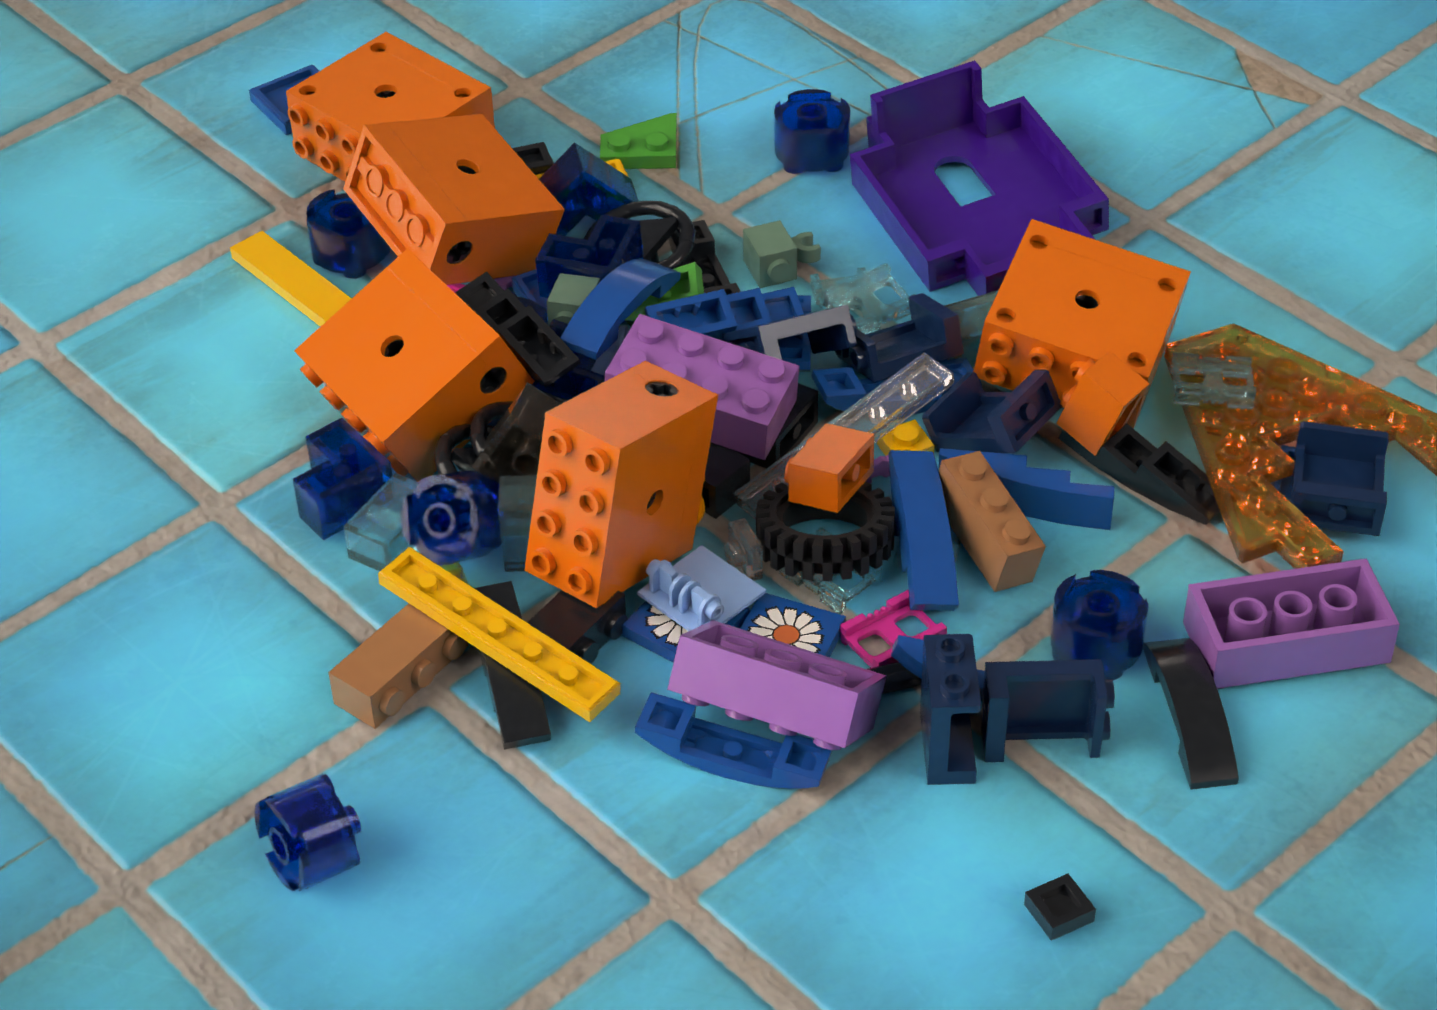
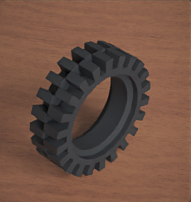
(826, 553)

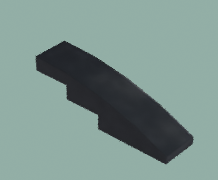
(521, 328)
(1154, 473)
(515, 701)

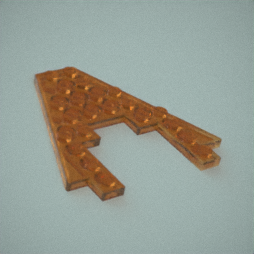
(1243, 444)

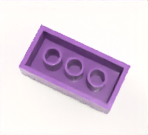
(751, 387)
(1291, 623)
(776, 684)

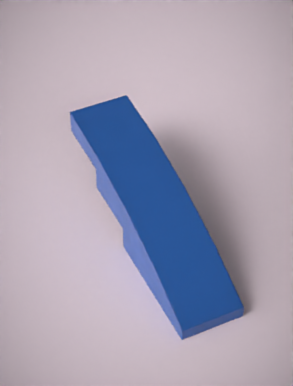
(721, 313)
(1048, 492)
(923, 530)

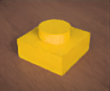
(907, 437)

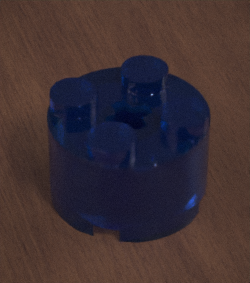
(812, 132)
(343, 236)
(453, 517)
(1099, 620)
(308, 833)

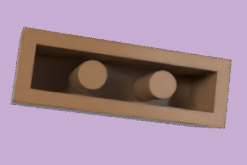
(989, 522)
(393, 665)

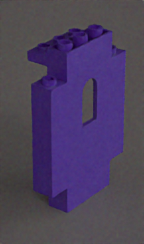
(1007, 148)

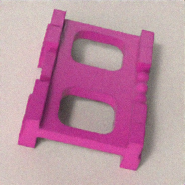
(884, 625)

